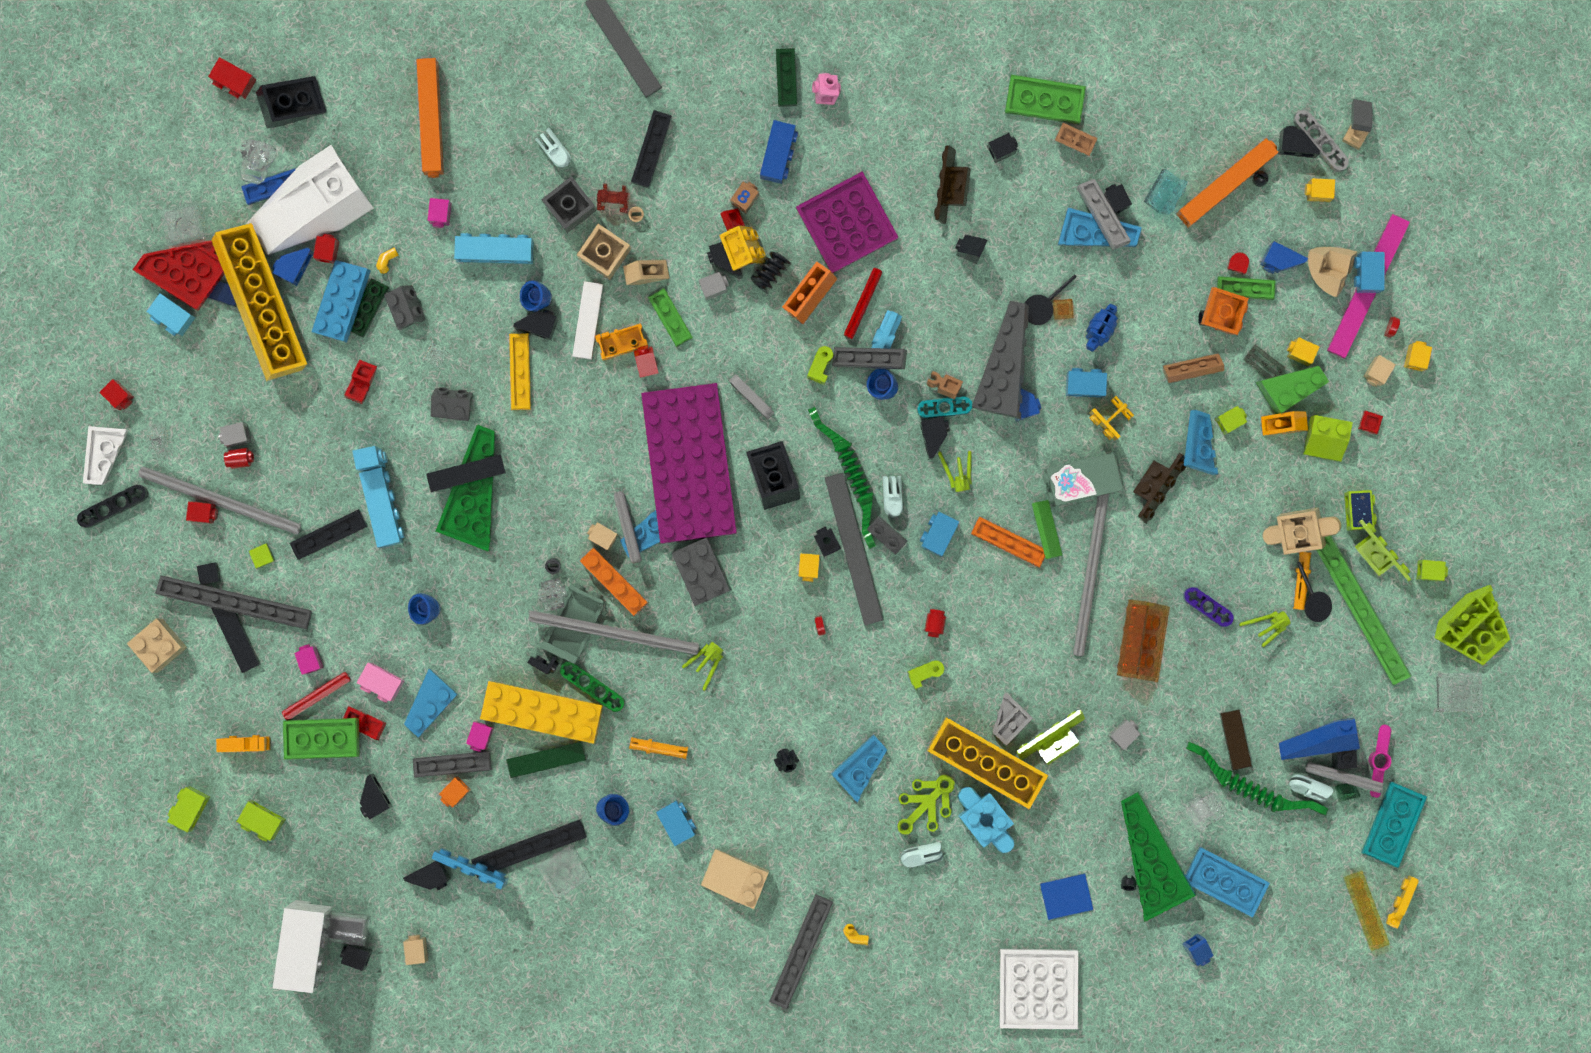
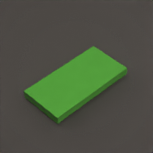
(1045, 99)
(321, 738)

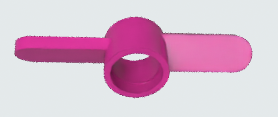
(1382, 748)

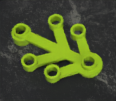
(927, 802)

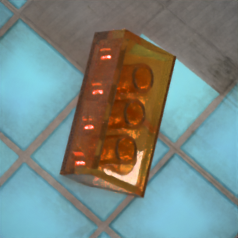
(1143, 640)

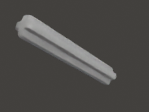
(627, 527)
(1344, 777)

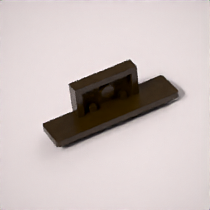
(953, 185)
(1156, 484)

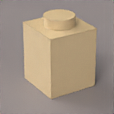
(1379, 371)
(602, 536)
(415, 950)

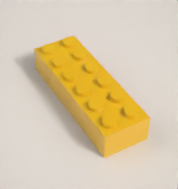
(541, 712)
(987, 763)

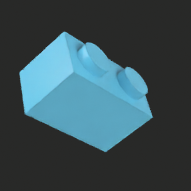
(170, 314)
(369, 458)

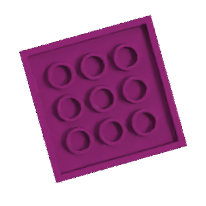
(847, 222)

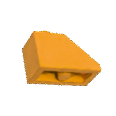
(1284, 423)

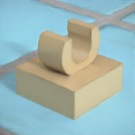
(1355, 137)

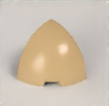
(1331, 267)

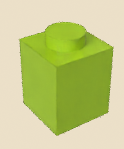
(1231, 419)
(1431, 570)

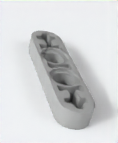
(1323, 139)

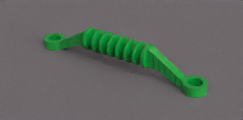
(842, 445)
(1225, 777)

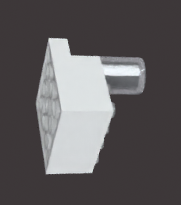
(305, 942)

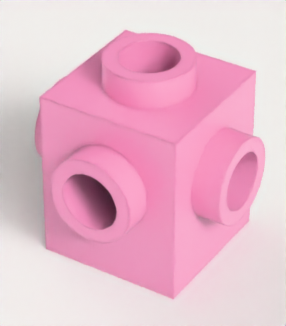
(826, 89)

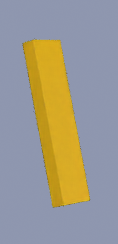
(520, 371)

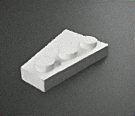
(101, 453)

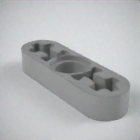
(751, 396)

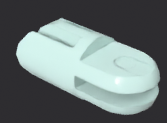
(556, 152)
(892, 495)
(1310, 788)
(922, 855)

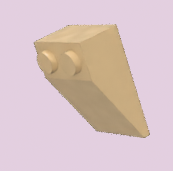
(735, 878)

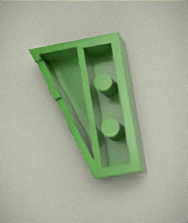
(1291, 388)

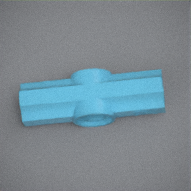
(886, 333)

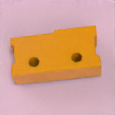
(621, 341)
(243, 744)

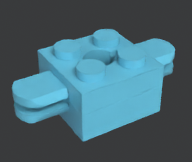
(986, 819)

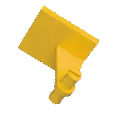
(1108, 430)

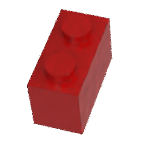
(232, 78)

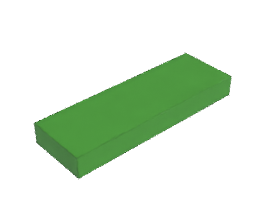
(1248, 287)
(670, 317)
(1047, 529)

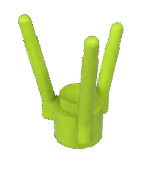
(961, 482)
(1279, 622)
(711, 652)

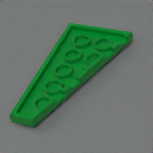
(1155, 866)

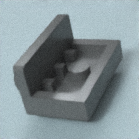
(404, 306)
(451, 404)
(887, 535)

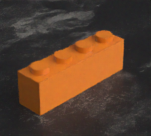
(614, 582)

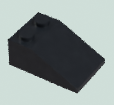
(290, 101)
(773, 475)

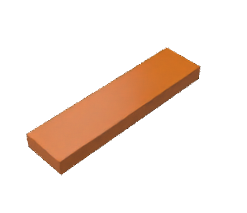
(1008, 541)

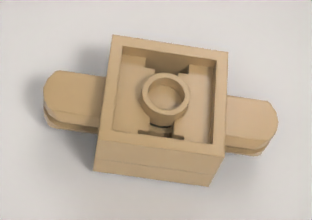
(1301, 531)

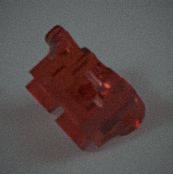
(612, 197)

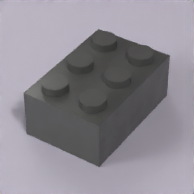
(700, 572)

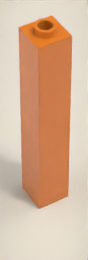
(430, 117)
(1227, 182)

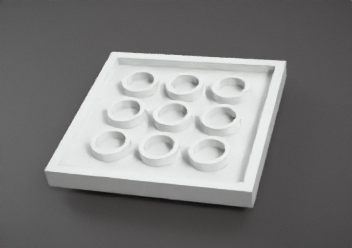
(1038, 989)

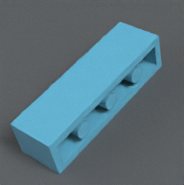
(494, 249)
(381, 507)

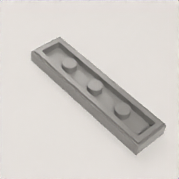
(1103, 214)

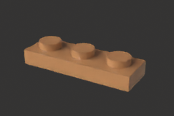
(1193, 368)

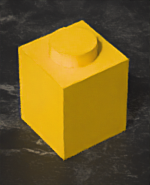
(1320, 190)
(1302, 351)
(1418, 356)
(808, 567)

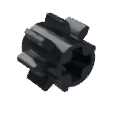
(786, 760)

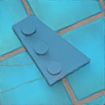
(429, 703)

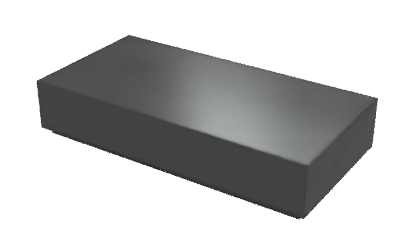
(1361, 115)

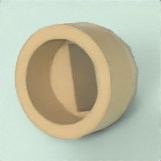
(636, 218)

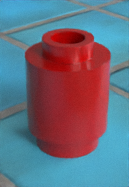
(238, 458)
(935, 623)

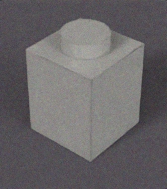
(713, 285)
(234, 435)
(1124, 734)

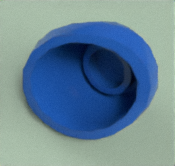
(535, 296)
(882, 384)
(423, 608)
(613, 809)

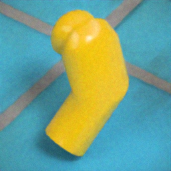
(384, 258)
(853, 936)

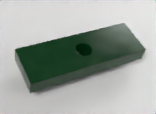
(372, 296)

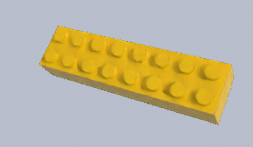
(259, 301)

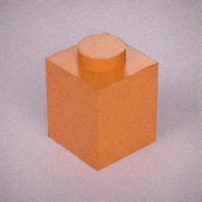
(454, 792)

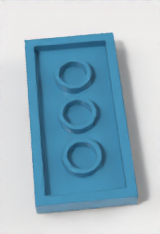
(341, 301)
(1226, 882)

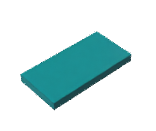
(1394, 824)

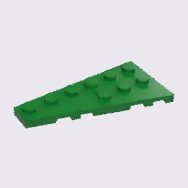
(469, 506)

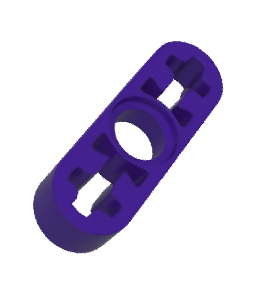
(1217, 619)

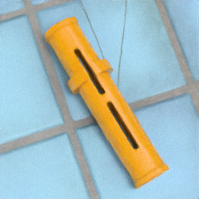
(1301, 588)
(658, 748)

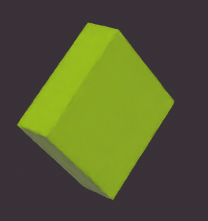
(261, 556)

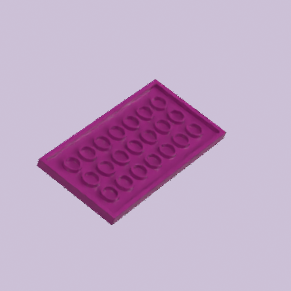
(688, 463)

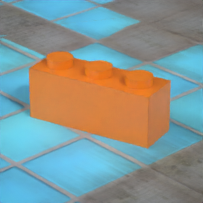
(809, 292)

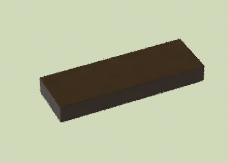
(1235, 739)

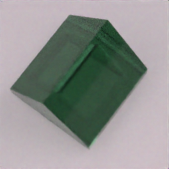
(1346, 792)

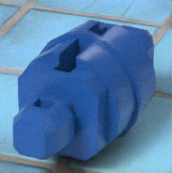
(1101, 327)

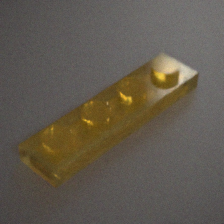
(1366, 910)

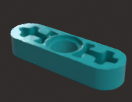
(948, 400)

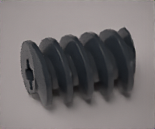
(769, 271)

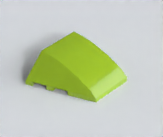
(1474, 626)

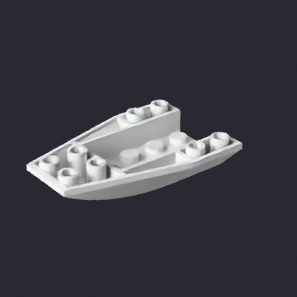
(310, 203)

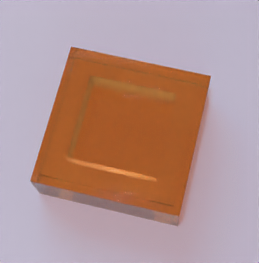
(1063, 309)

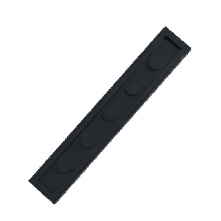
(532, 846)

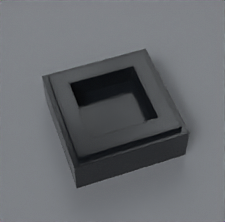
(208, 573)

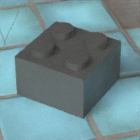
(569, 204)

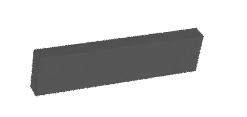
(869, 358)
(452, 764)

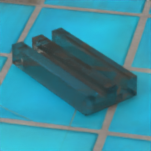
(1268, 357)

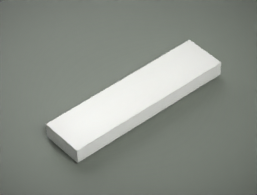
(587, 320)

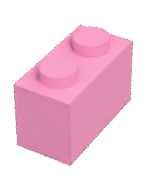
(380, 682)

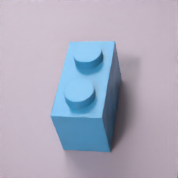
(1370, 272)
(1086, 383)
(939, 534)
(676, 822)

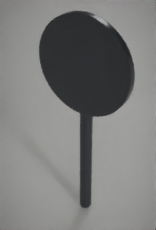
(1041, 307)
(1318, 604)

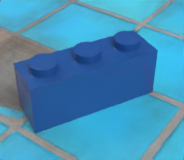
(778, 152)

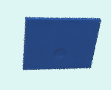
(1066, 896)

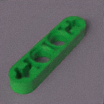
(590, 689)

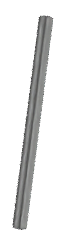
(219, 500)
(1090, 576)
(614, 632)

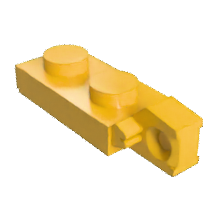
(1401, 903)

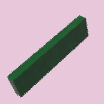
(546, 759)

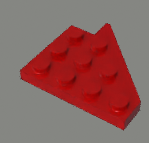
(183, 271)

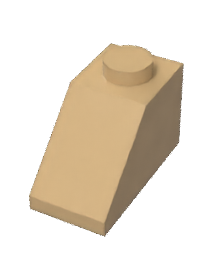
(645, 271)

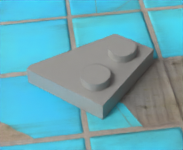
(1010, 720)

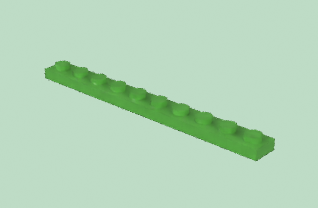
(1363, 611)

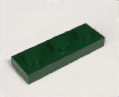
(786, 77)

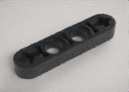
(111, 503)

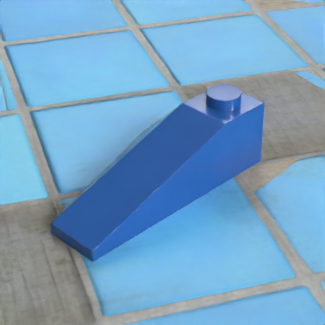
(1328, 738)

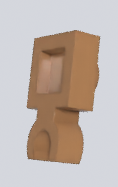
(947, 386)

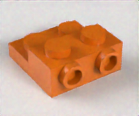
(1225, 311)

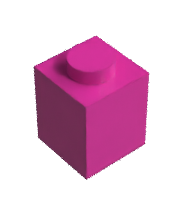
(439, 212)
(308, 659)
(479, 736)

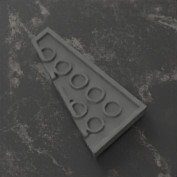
(1004, 373)

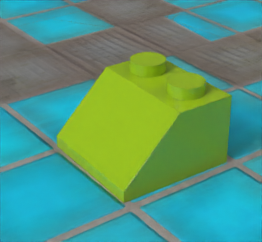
(1327, 437)

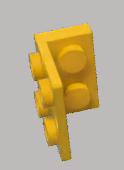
(742, 247)

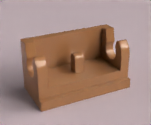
(1076, 139)

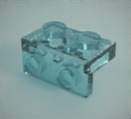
(1165, 192)

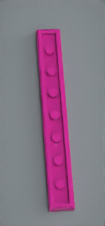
(1361, 302)

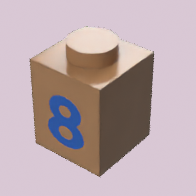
(745, 196)

